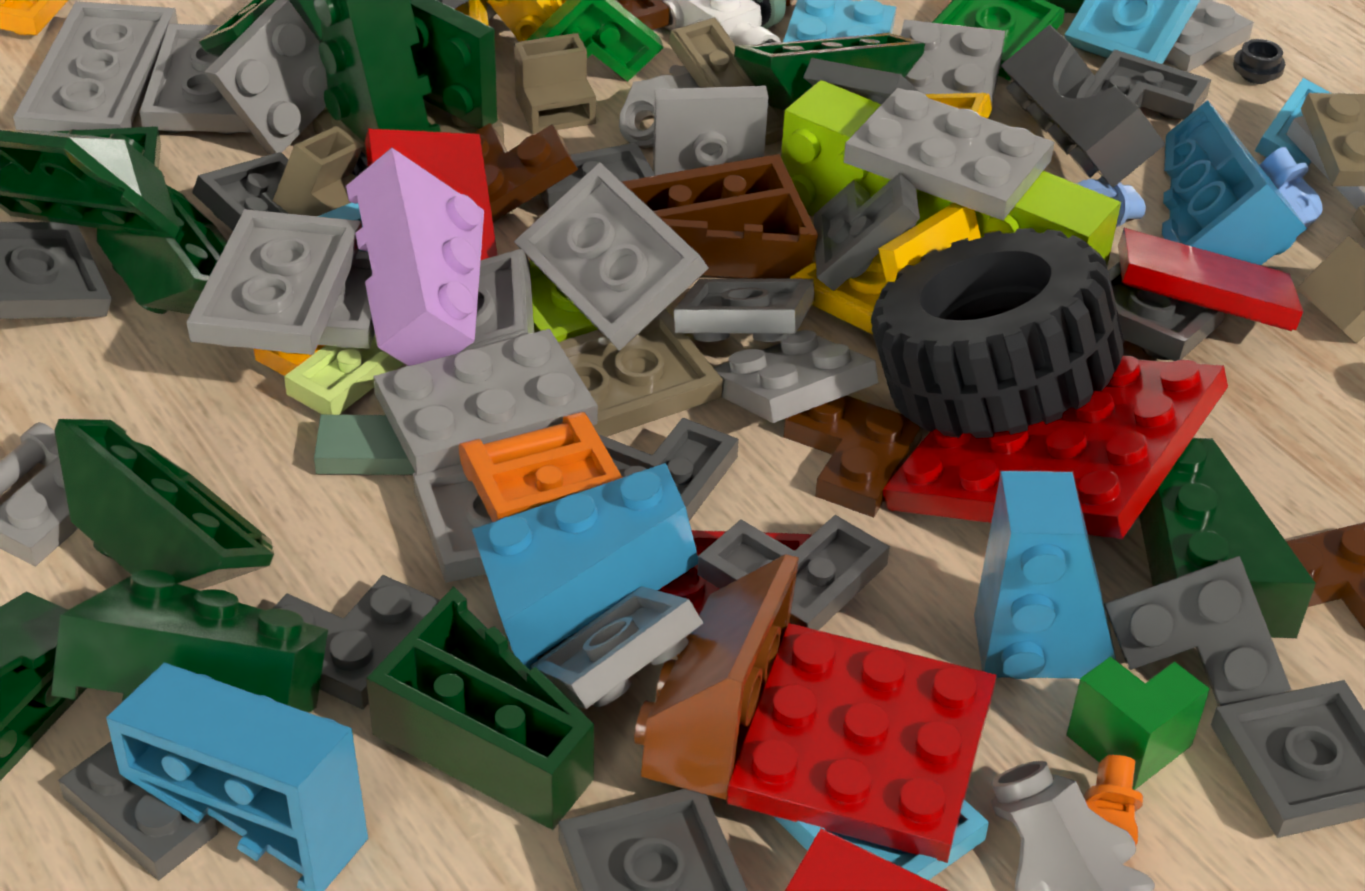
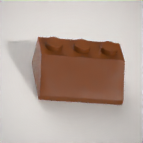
(717, 682)

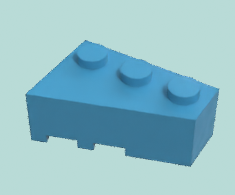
(583, 555)
(1039, 583)
(248, 763)

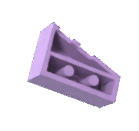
(421, 258)

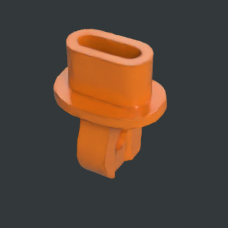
(1113, 793)

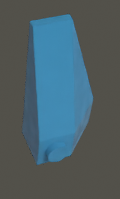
(1222, 194)

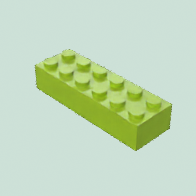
(829, 116)

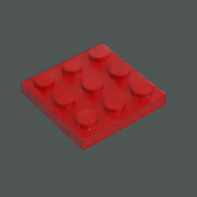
(864, 741)

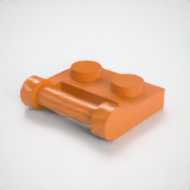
(537, 466)

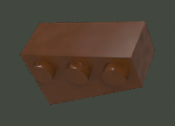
(735, 216)

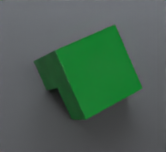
(1137, 719)

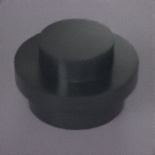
(1259, 61)

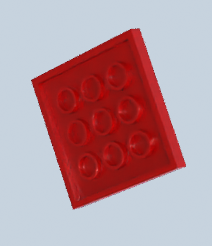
(1113, 445)

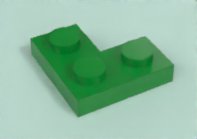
(606, 32)

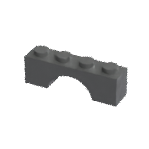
(1098, 131)

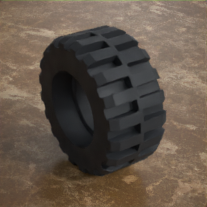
(998, 333)

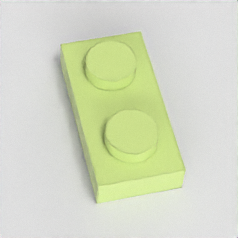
(337, 377)

